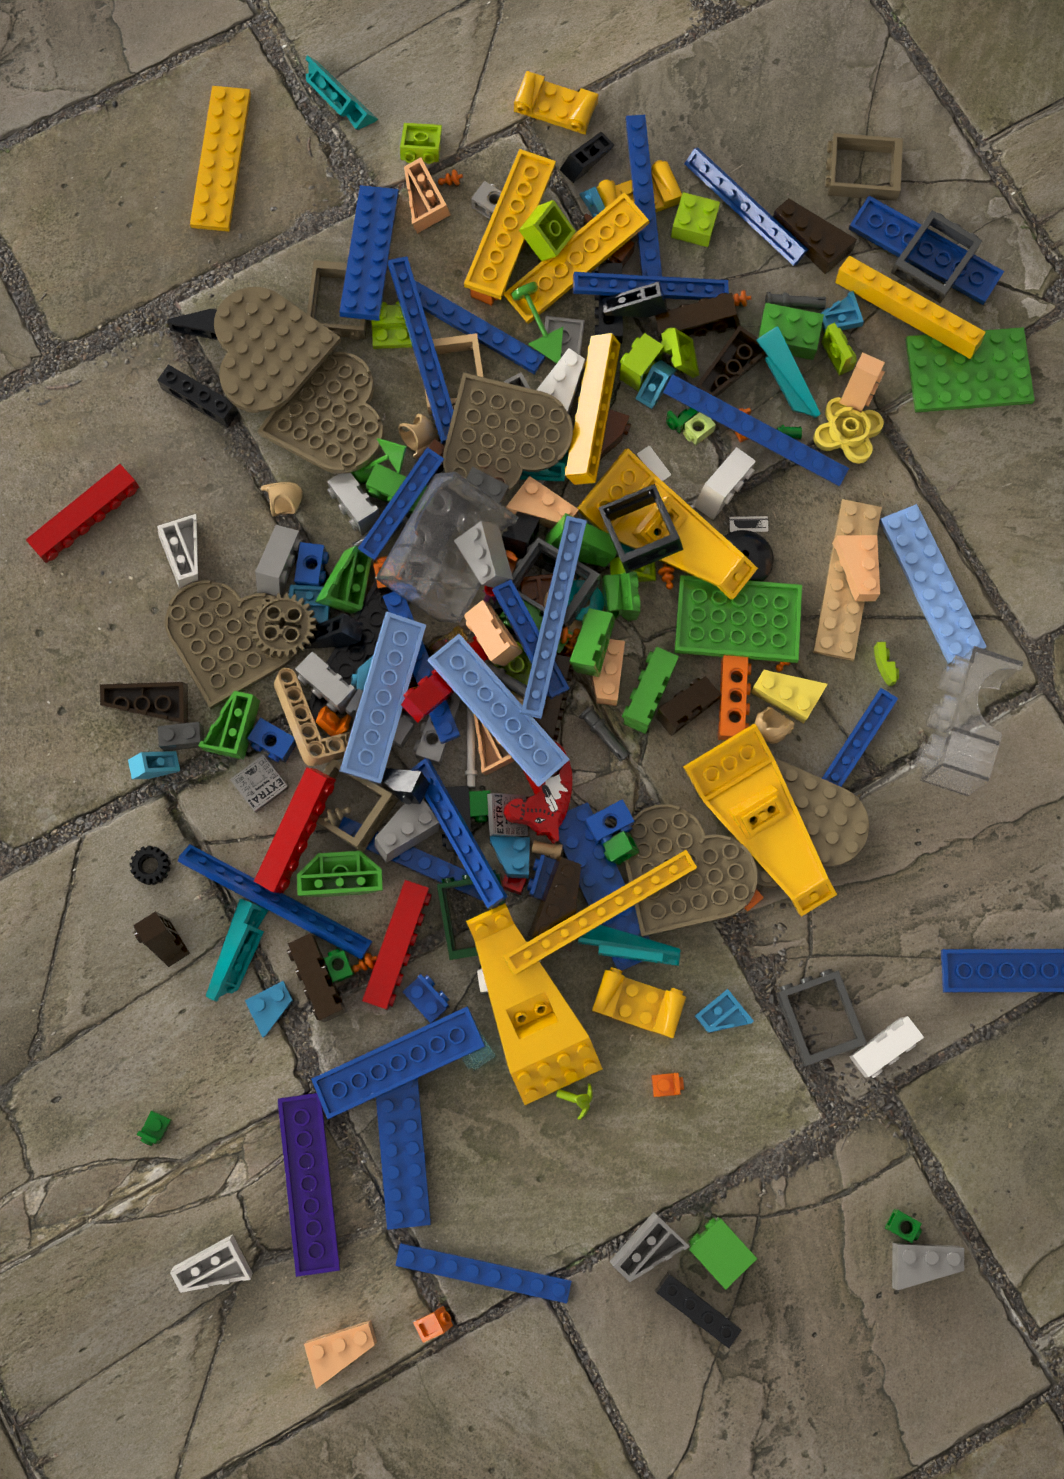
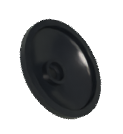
(758, 551)

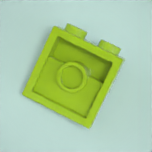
(420, 142)
(390, 329)
(682, 351)
(839, 352)

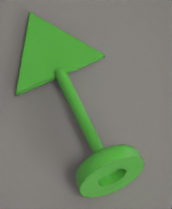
(550, 344)
(393, 451)

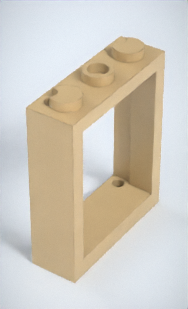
(457, 344)

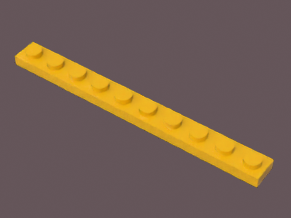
(599, 912)

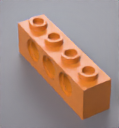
(729, 666)

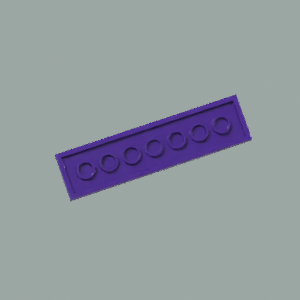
(308, 1185)

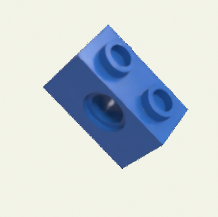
(309, 554)
(263, 732)
(617, 812)

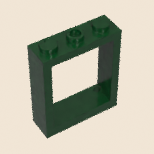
(447, 883)

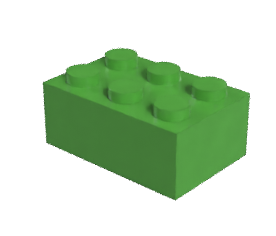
(799, 328)

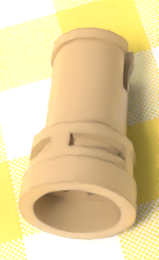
(547, 849)

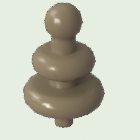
(337, 814)

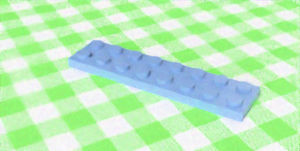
(932, 582)
(382, 698)
(498, 710)

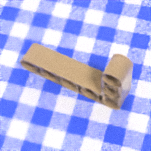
(307, 724)

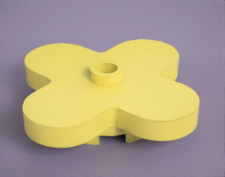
(848, 431)

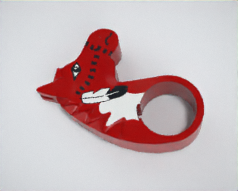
(547, 806)

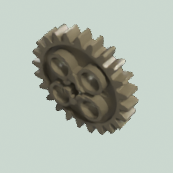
(280, 643)

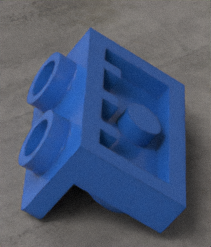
(543, 871)
(426, 998)

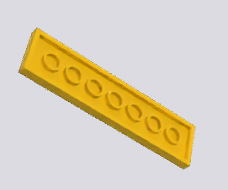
(220, 158)
(502, 237)
(582, 253)

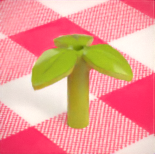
(581, 1100)

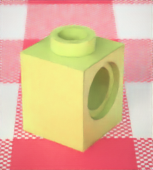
(702, 421)

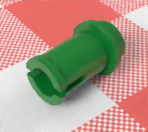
(793, 432)

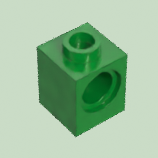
(479, 805)
(620, 848)
(345, 973)
(895, 1221)

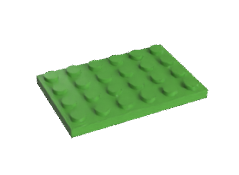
(951, 381)
(755, 624)

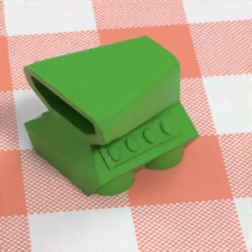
(621, 595)

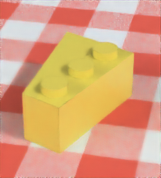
(789, 693)

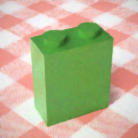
(721, 1252)

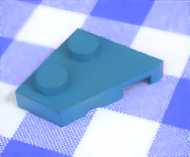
(844, 314)

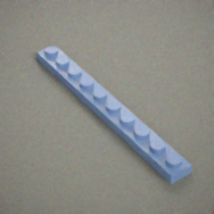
(553, 617)

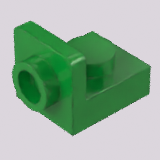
(677, 423)
(154, 1128)

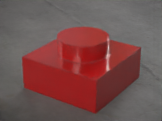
(514, 885)

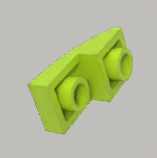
(887, 669)

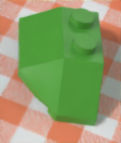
(339, 875)

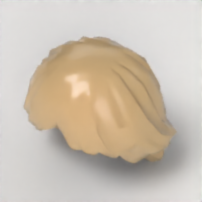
(773, 725)

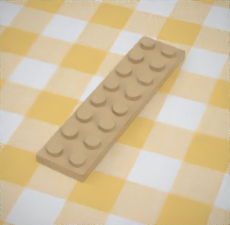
(840, 613)

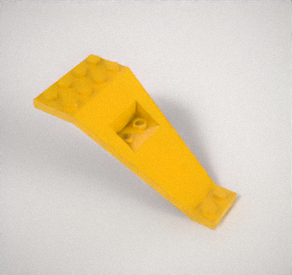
(704, 551)
(741, 782)
(546, 1044)

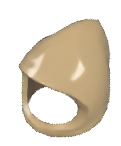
(420, 434)
(283, 497)

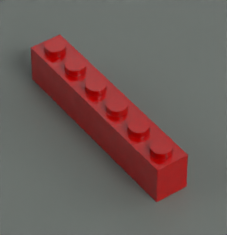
(83, 513)
(432, 690)
(295, 830)
(396, 945)

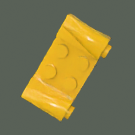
(555, 103)
(664, 188)
(639, 1003)

